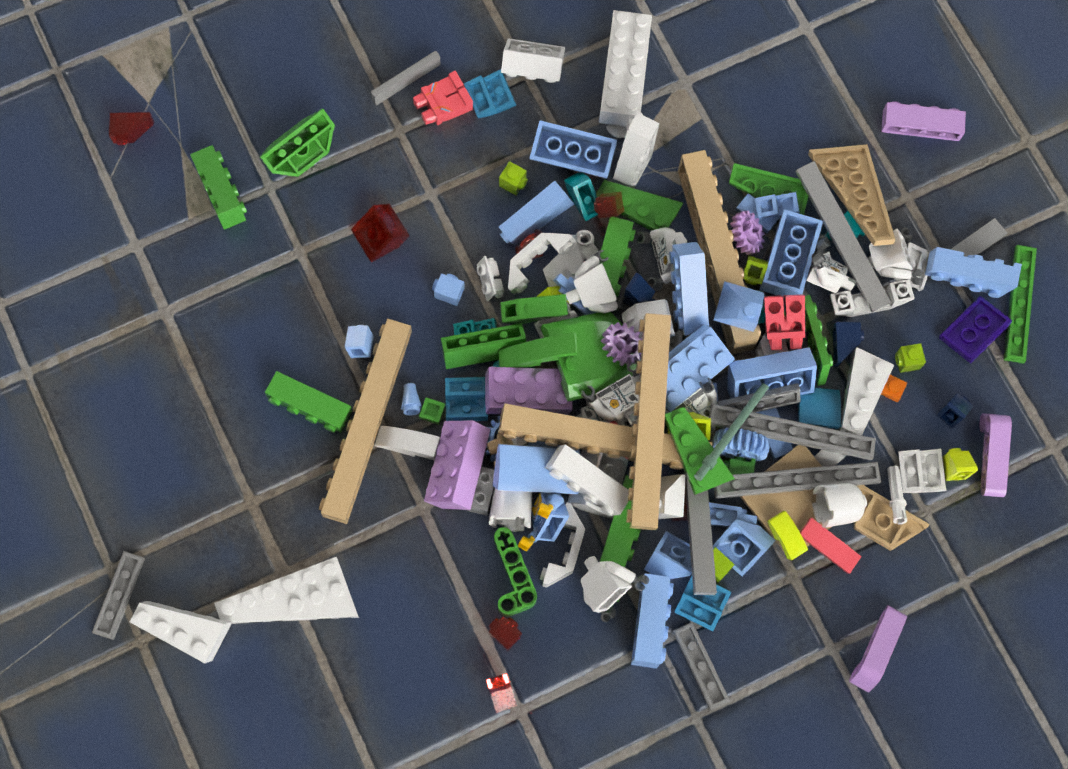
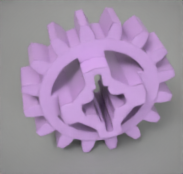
(747, 232)
(622, 344)

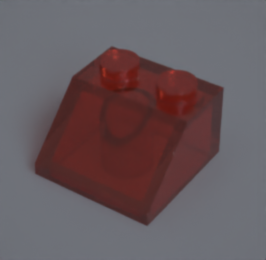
(379, 231)

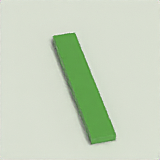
(1020, 306)

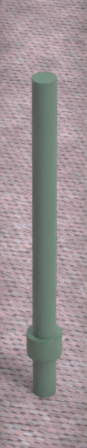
(711, 460)

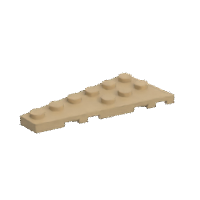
(855, 182)

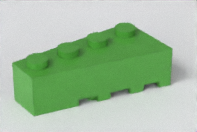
(218, 187)

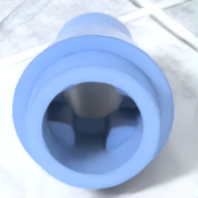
(410, 402)

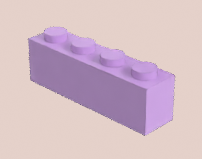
(923, 121)

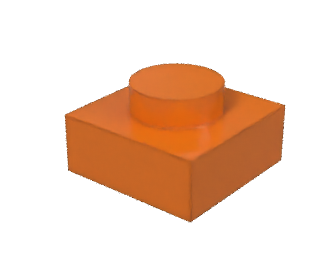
(894, 388)

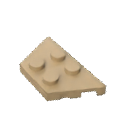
(879, 525)

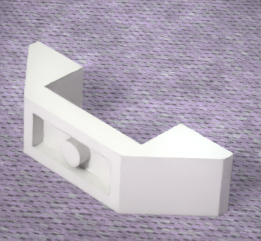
(560, 242)
(855, 305)
(553, 572)

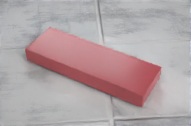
(830, 545)

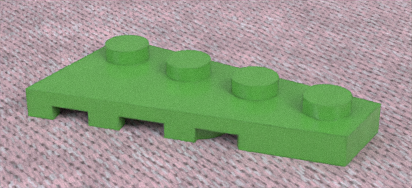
(765, 183)
(643, 207)
(817, 341)
(692, 449)

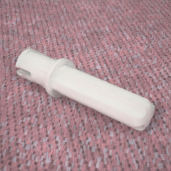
(897, 501)

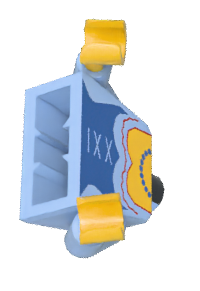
(548, 519)

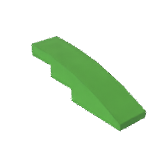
(538, 351)

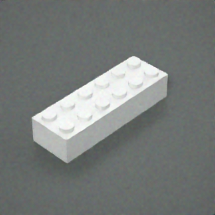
(625, 67)

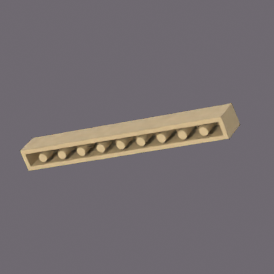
(366, 422)
(650, 422)
(576, 433)

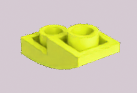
(788, 534)

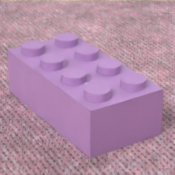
(526, 388)
(457, 465)

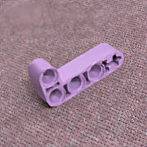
(995, 454)
(879, 650)

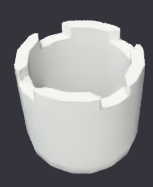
(838, 504)
(511, 509)

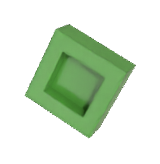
(432, 411)

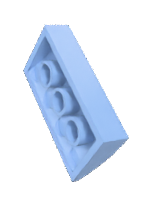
(524, 470)

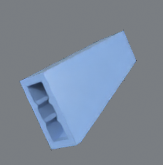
(535, 214)

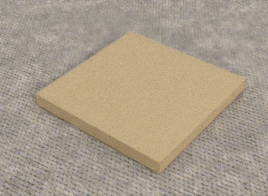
(796, 503)

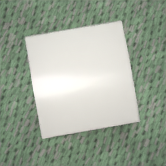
(922, 471)

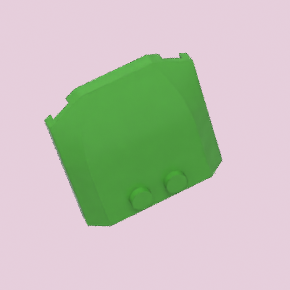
(591, 364)

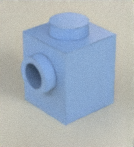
(448, 289)
(359, 341)

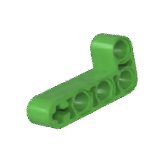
(512, 569)

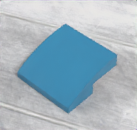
(490, 94)
(465, 399)
(820, 408)
(703, 608)

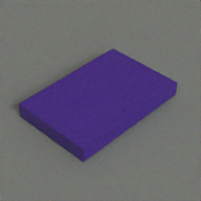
(975, 329)

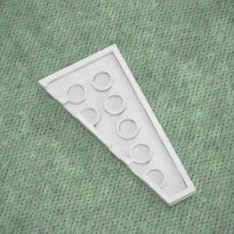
(303, 595)

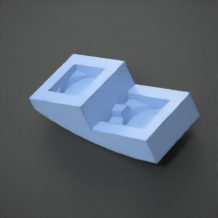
(774, 205)

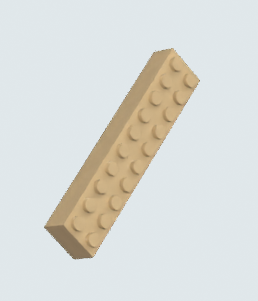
(714, 239)

